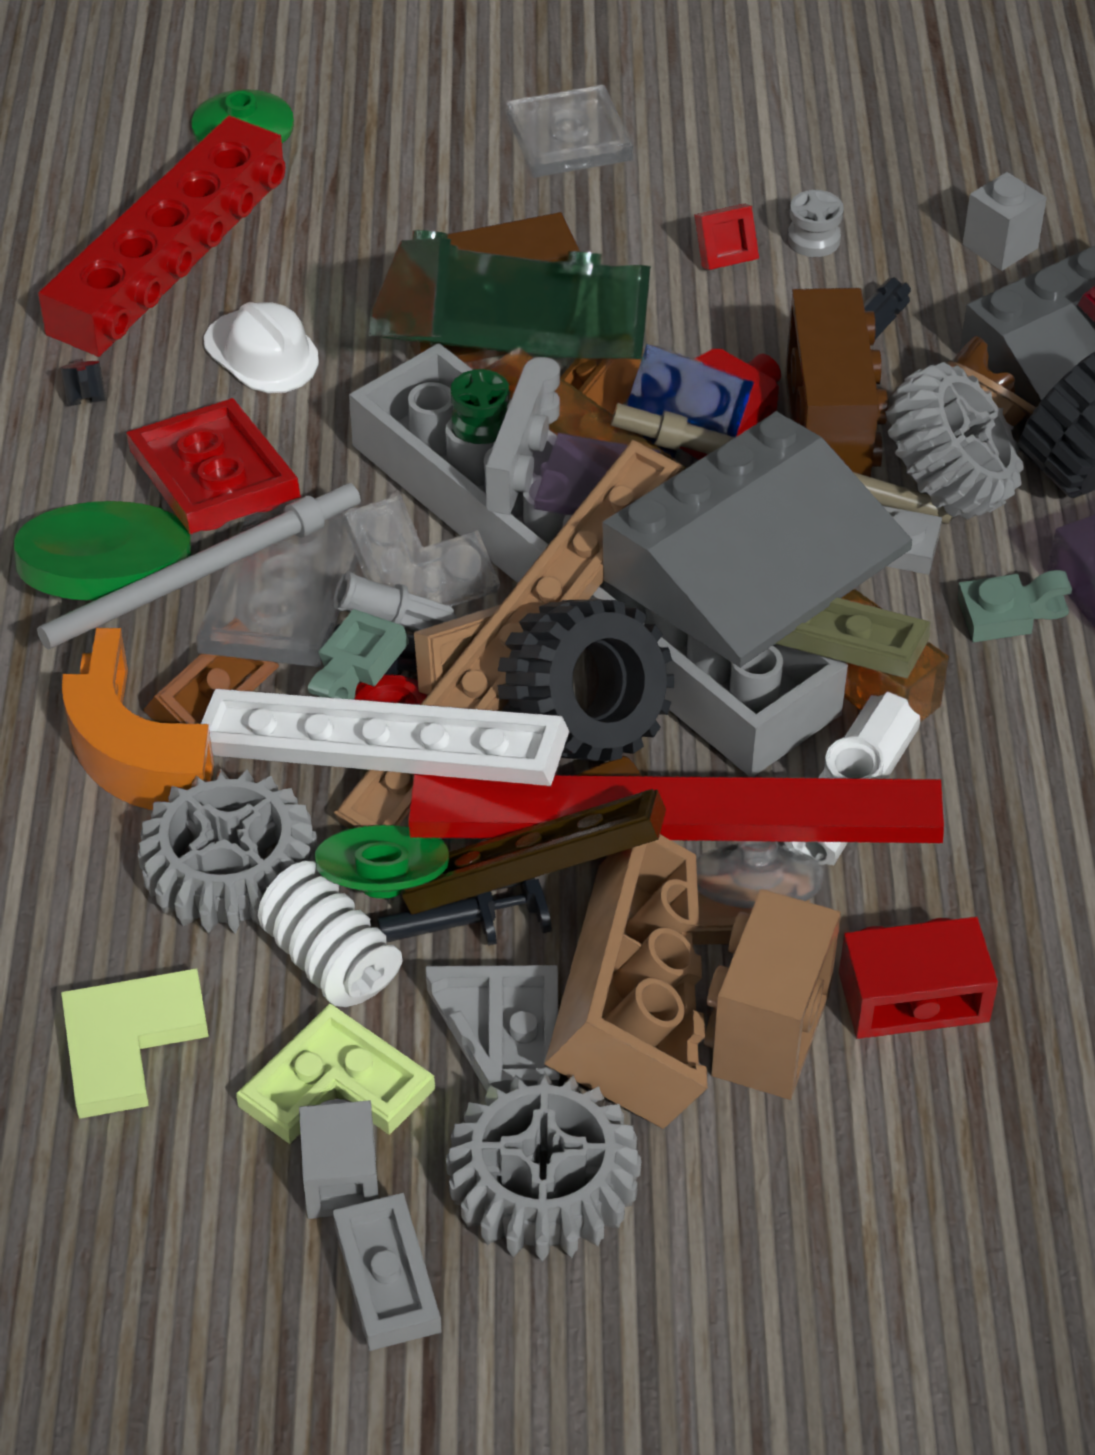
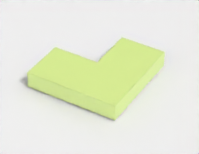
(114, 1022)
(334, 1061)

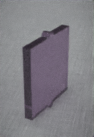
(574, 471)

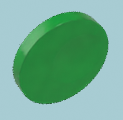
(97, 547)

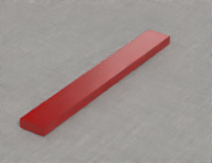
(695, 807)

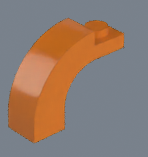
(119, 749)

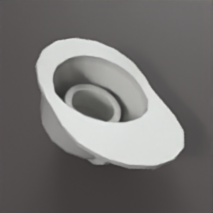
(263, 347)

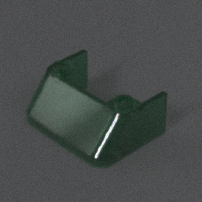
(511, 302)

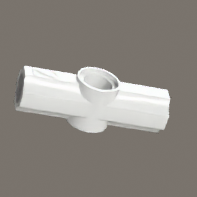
(866, 751)

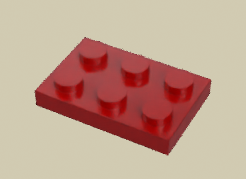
(213, 466)

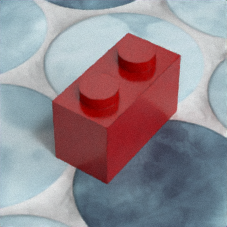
(917, 977)

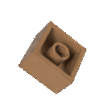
(772, 992)

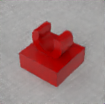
(726, 236)

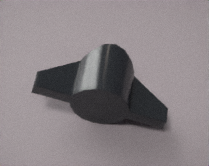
(83, 381)

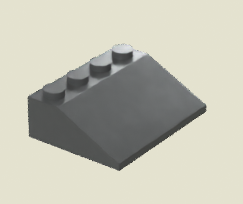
(1037, 325)
(751, 540)

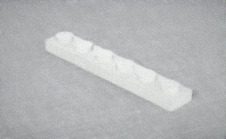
(387, 736)

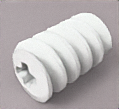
(327, 936)

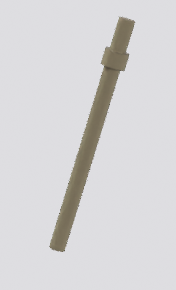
(674, 431)

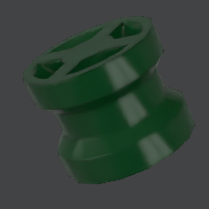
(479, 405)

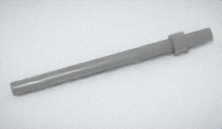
(298, 519)

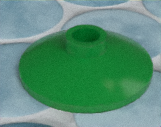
(247, 105)
(380, 859)

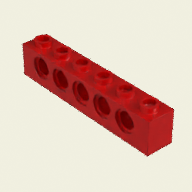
(162, 236)

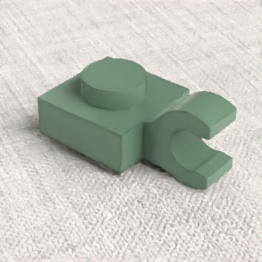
(1006, 609)
(357, 652)

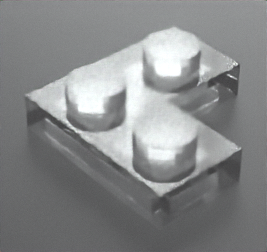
(393, 554)

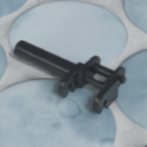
(465, 912)

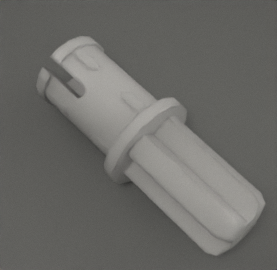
(389, 603)

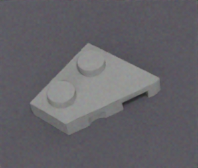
(499, 1018)

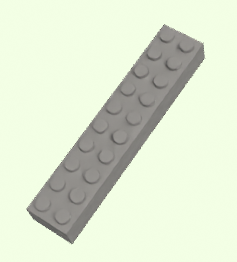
(743, 712)

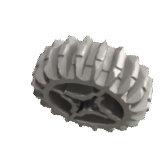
(954, 441)
(230, 831)
(498, 1166)

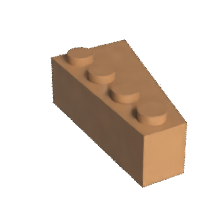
(632, 983)

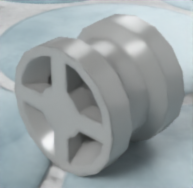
(815, 223)

